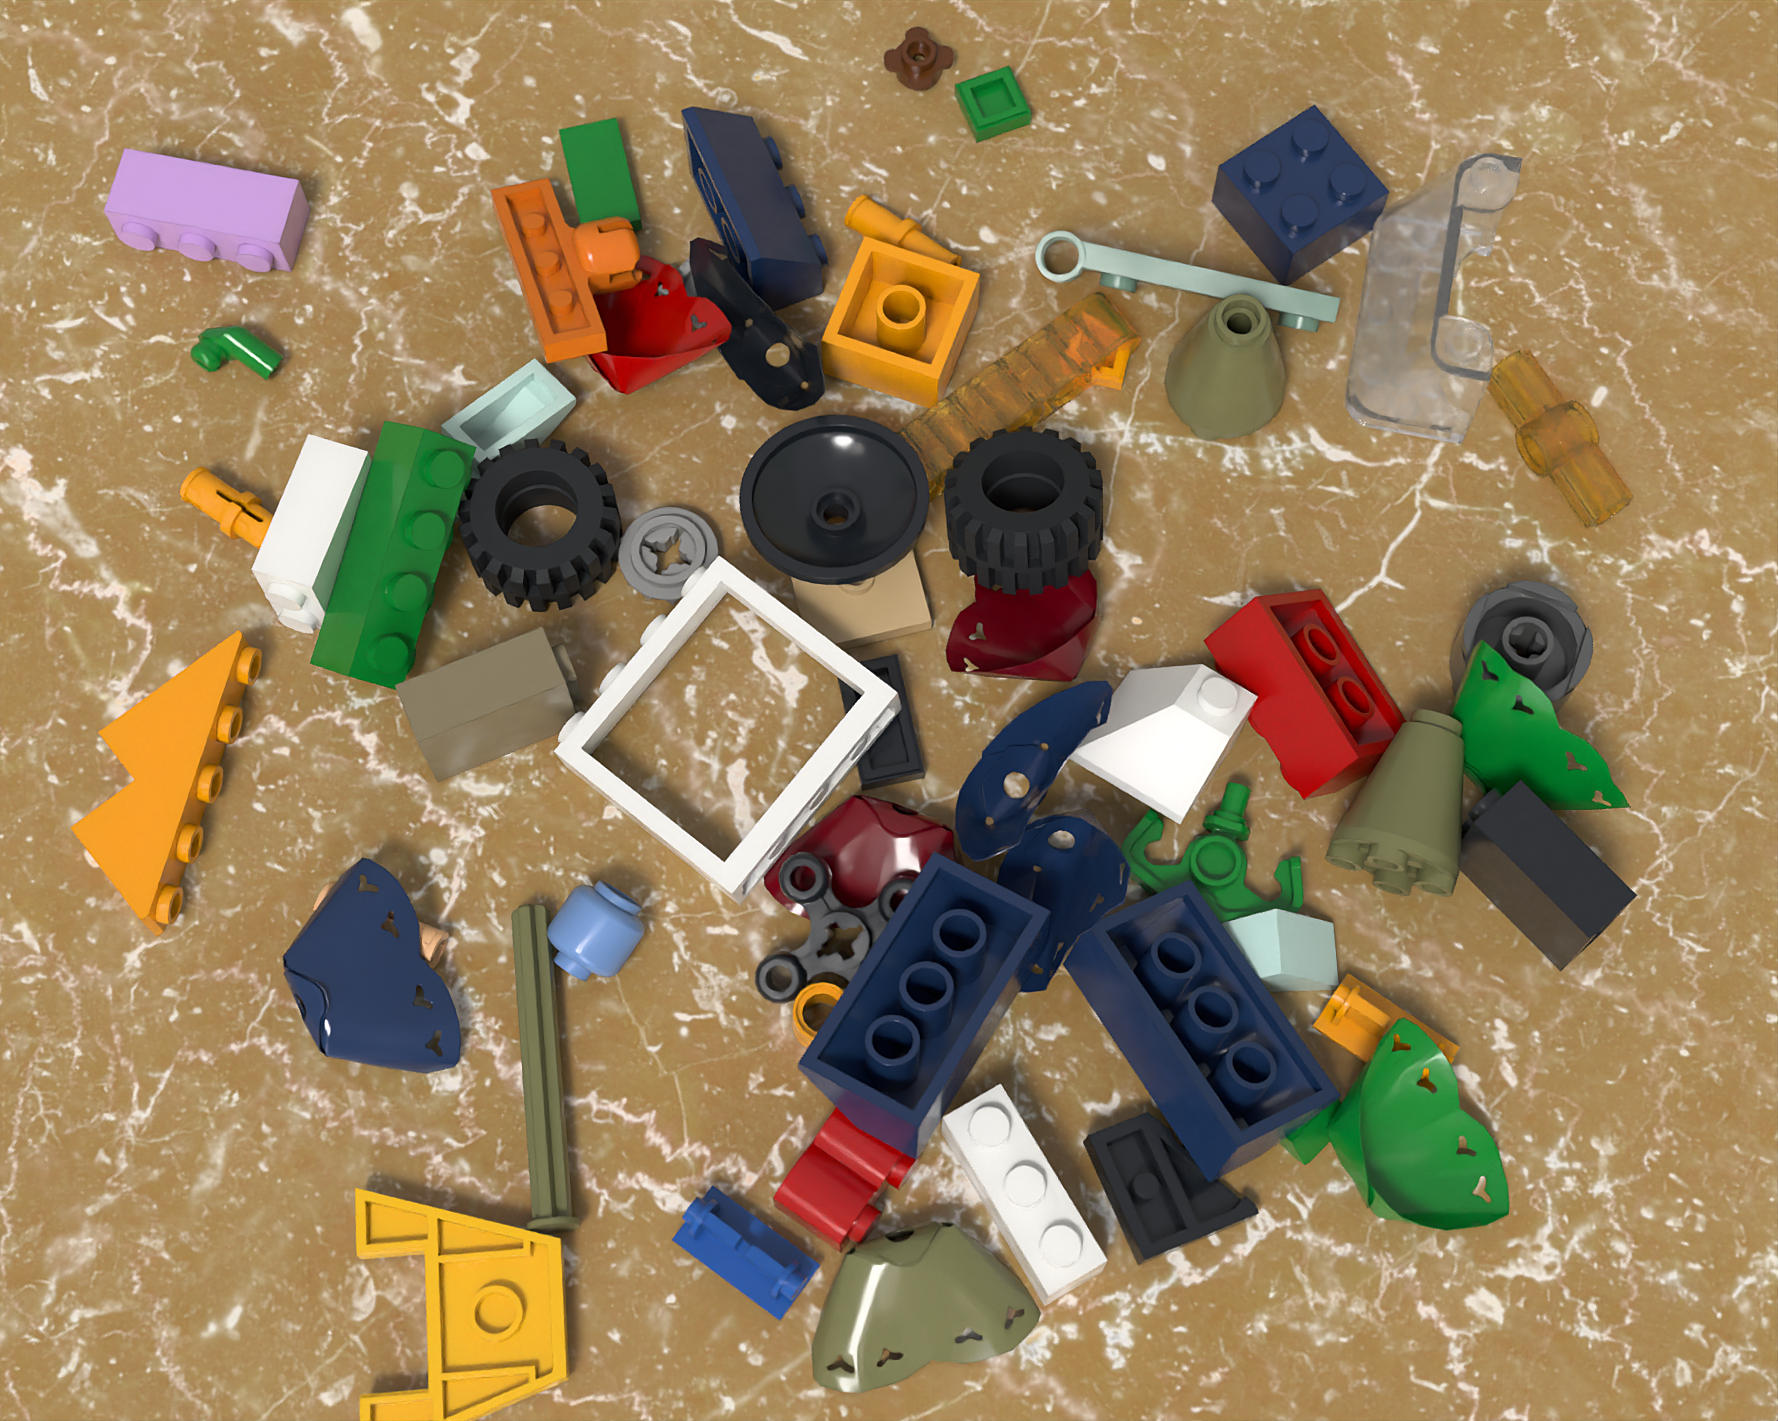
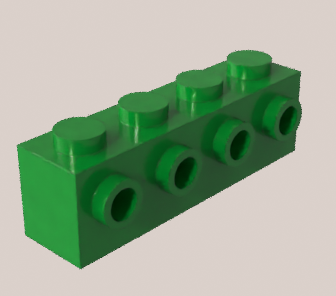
(393, 555)

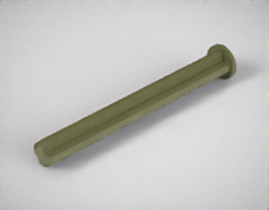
(542, 1073)

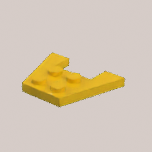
(489, 1309)

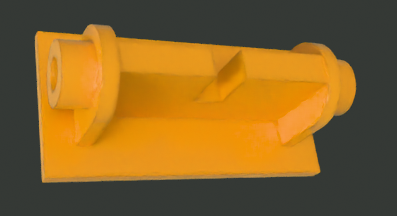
(1361, 1017)

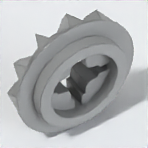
(658, 531)

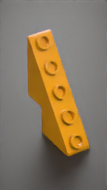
(174, 754)

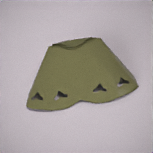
(916, 1303)

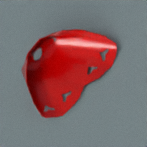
(652, 333)

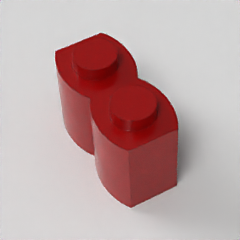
(840, 1181)

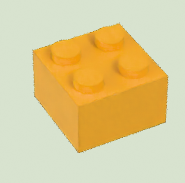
(900, 323)

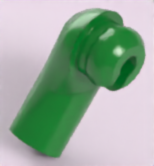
(232, 344)

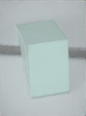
(1287, 950)

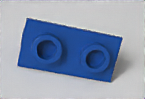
(745, 1252)

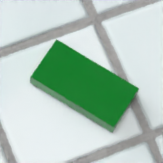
(599, 172)

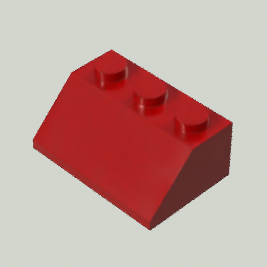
(1313, 689)

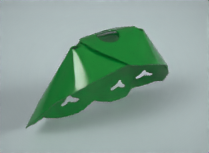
(1518, 746)
(1404, 1140)

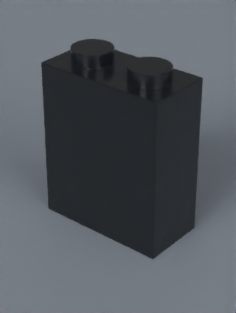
(1540, 873)

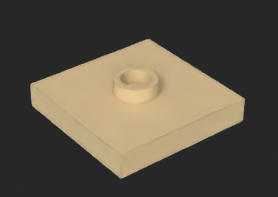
(868, 609)

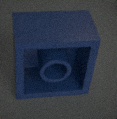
(1299, 196)

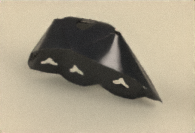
(748, 345)

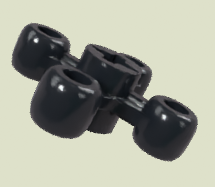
(824, 911)

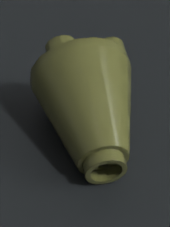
(1227, 371)
(1409, 811)

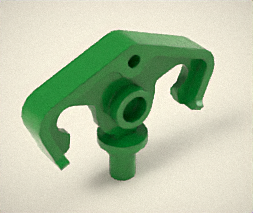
(1213, 862)

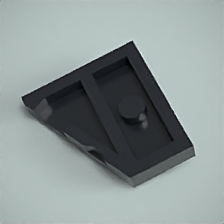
(1160, 1189)

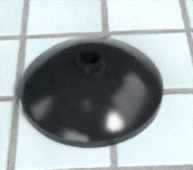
(828, 471)

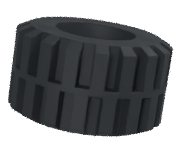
(1017, 473)
(531, 480)

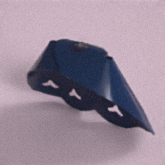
(1056, 721)
(1067, 882)
(361, 981)

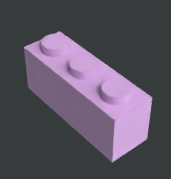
(207, 211)

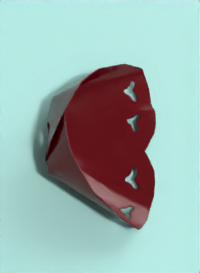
(1026, 633)
(865, 848)

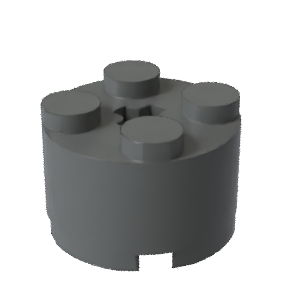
(1535, 622)

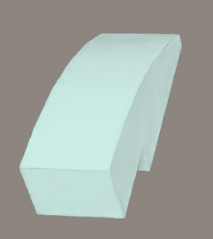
(515, 410)

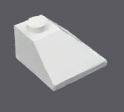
(1167, 735)

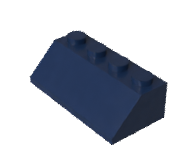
(925, 1003)
(1199, 1028)

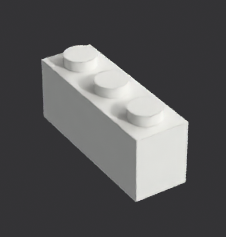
(1023, 1194)

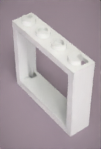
(805, 792)

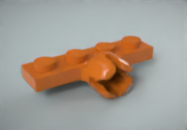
(564, 266)

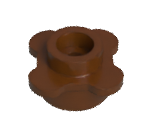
(918, 74)

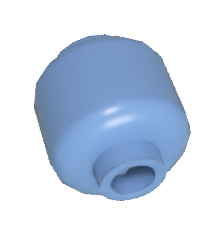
(595, 930)

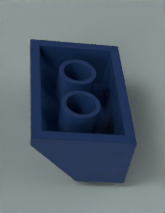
(752, 207)

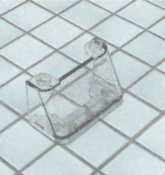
(1410, 359)

